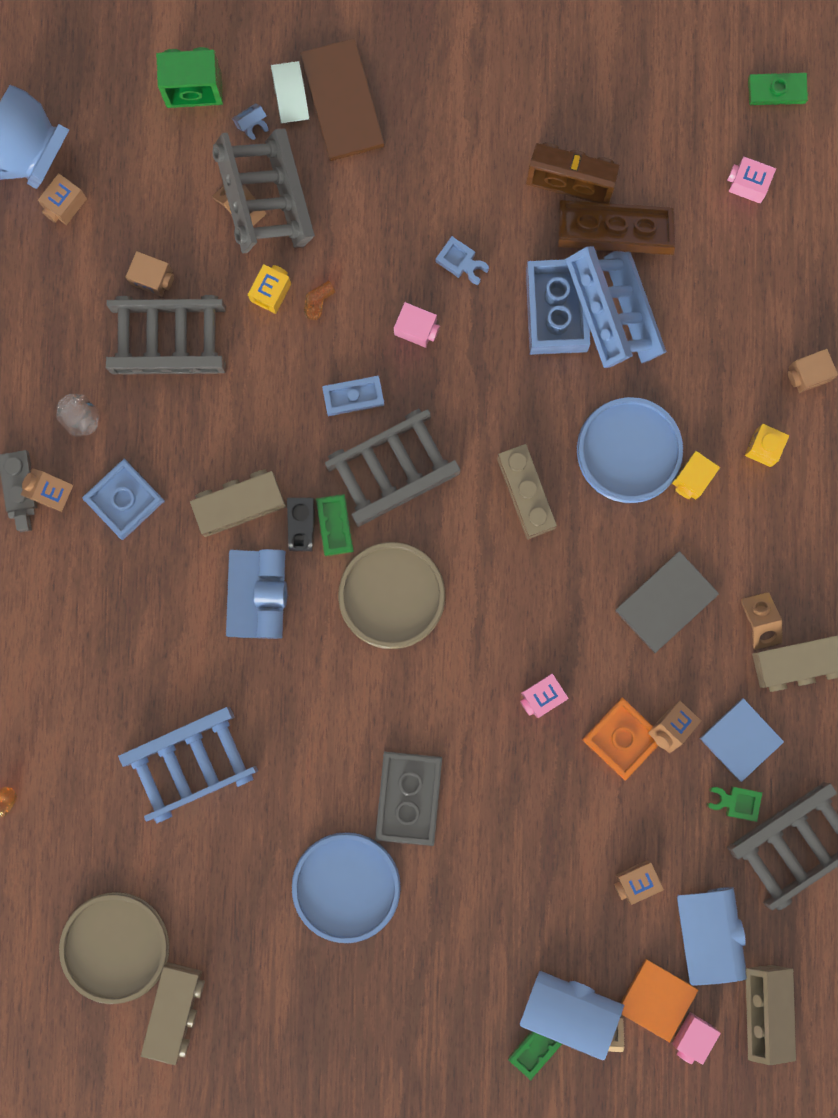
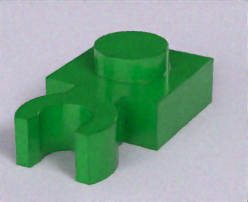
(739, 804)

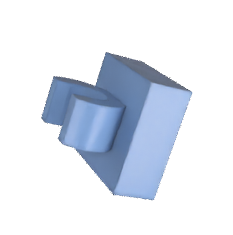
(249, 118)

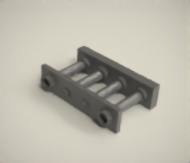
(283, 175)
(180, 361)
(390, 495)
(772, 833)

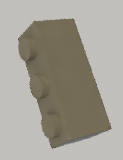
(526, 491)
(237, 503)
(797, 663)
(172, 1014)
(770, 1014)

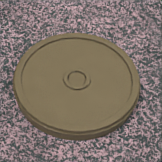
(391, 595)
(114, 948)

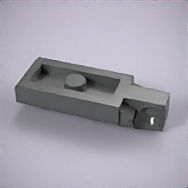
(13, 470)

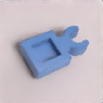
(458, 259)

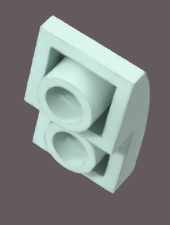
(290, 92)

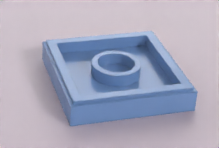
(123, 499)
(741, 740)

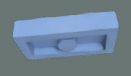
(353, 395)

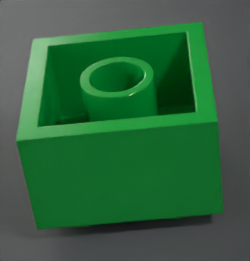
(189, 78)

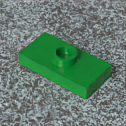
(777, 89)
(334, 525)
(533, 1054)

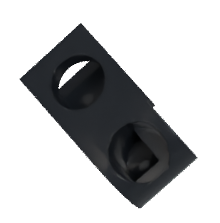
(301, 523)

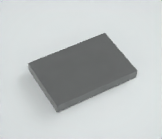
(667, 602)
(408, 798)

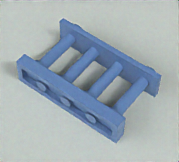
(601, 310)
(165, 747)

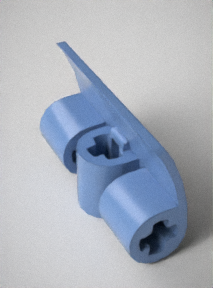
(256, 594)
(712, 937)
(572, 1015)

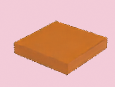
(622, 739)
(658, 1000)

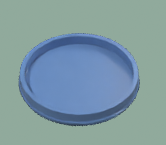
(630, 450)
(346, 887)

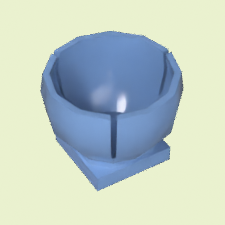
(26, 137)

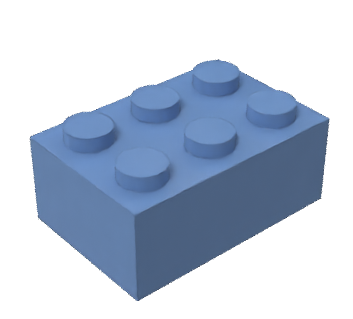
(554, 310)

